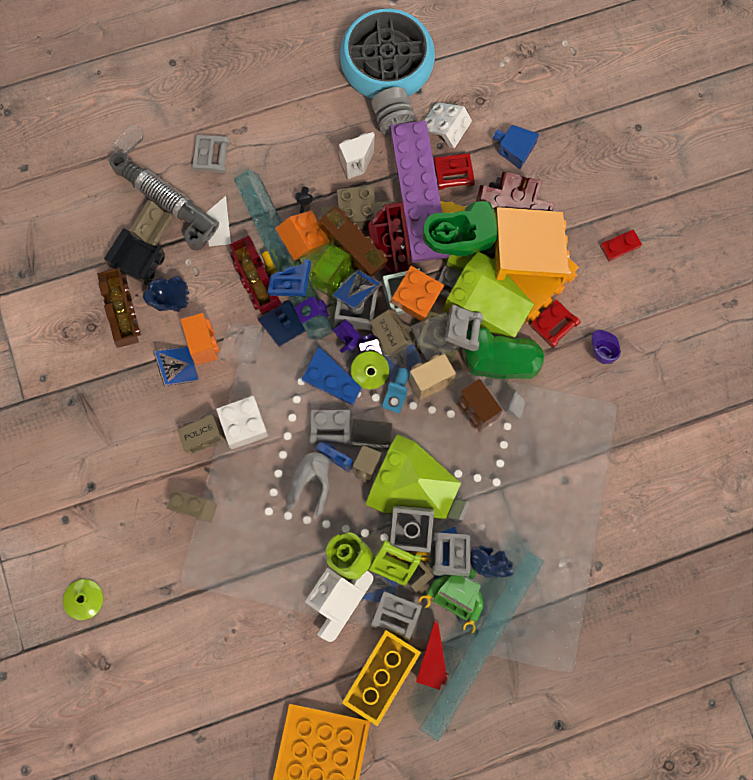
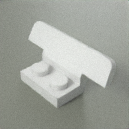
(337, 600)

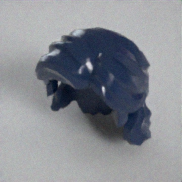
(167, 294)
(488, 565)

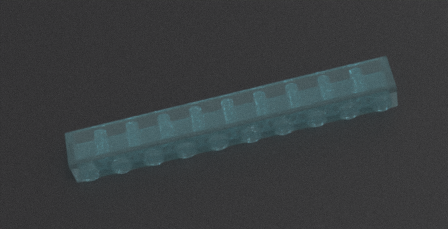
(266, 221)
(481, 646)

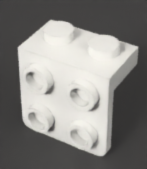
(449, 122)

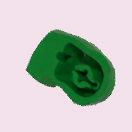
(462, 231)
(503, 357)

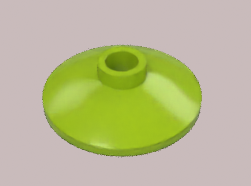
(370, 360)
(92, 599)

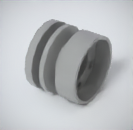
(392, 108)

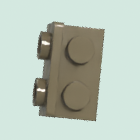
(151, 223)

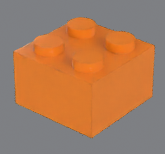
(302, 235)
(416, 293)
(199, 338)

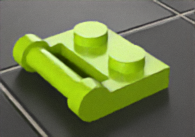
(393, 568)

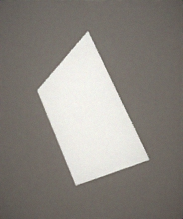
(220, 213)

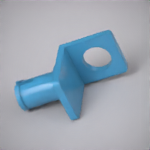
(397, 390)

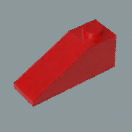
(433, 667)

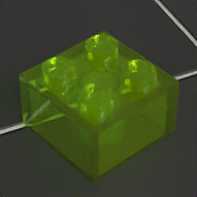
(331, 270)

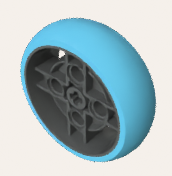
(387, 54)

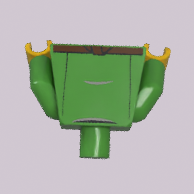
(458, 596)

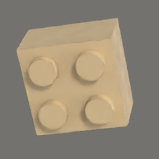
(431, 376)

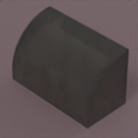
(371, 434)

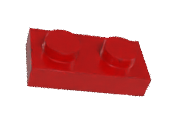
(621, 245)

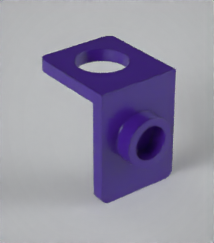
(317, 306)

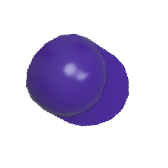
(605, 347)

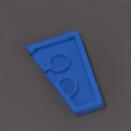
(331, 378)

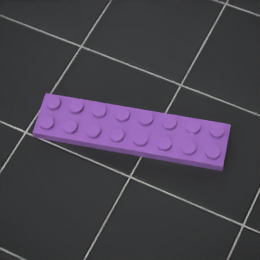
(416, 183)

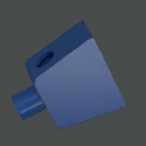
(516, 144)

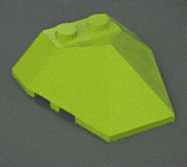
(412, 480)

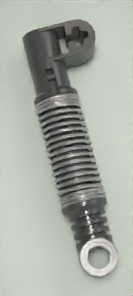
(178, 204)

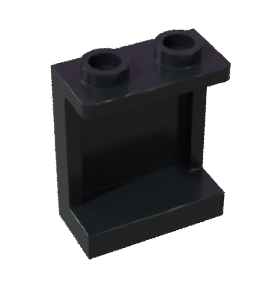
(134, 257)

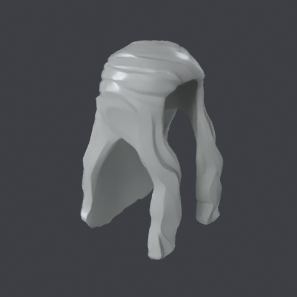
(312, 467)

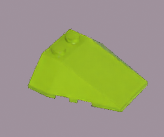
(499, 301)

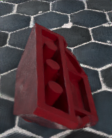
(390, 235)

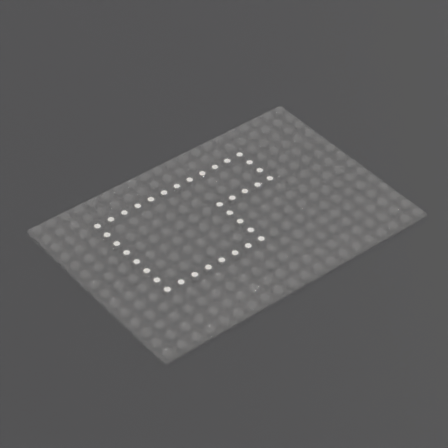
(525, 479)

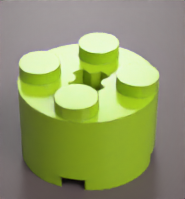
(349, 555)

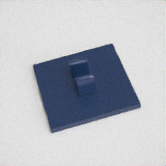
(282, 324)

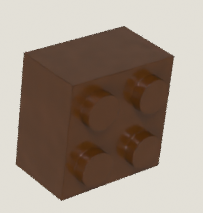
(478, 405)

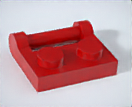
(454, 166)
(550, 319)

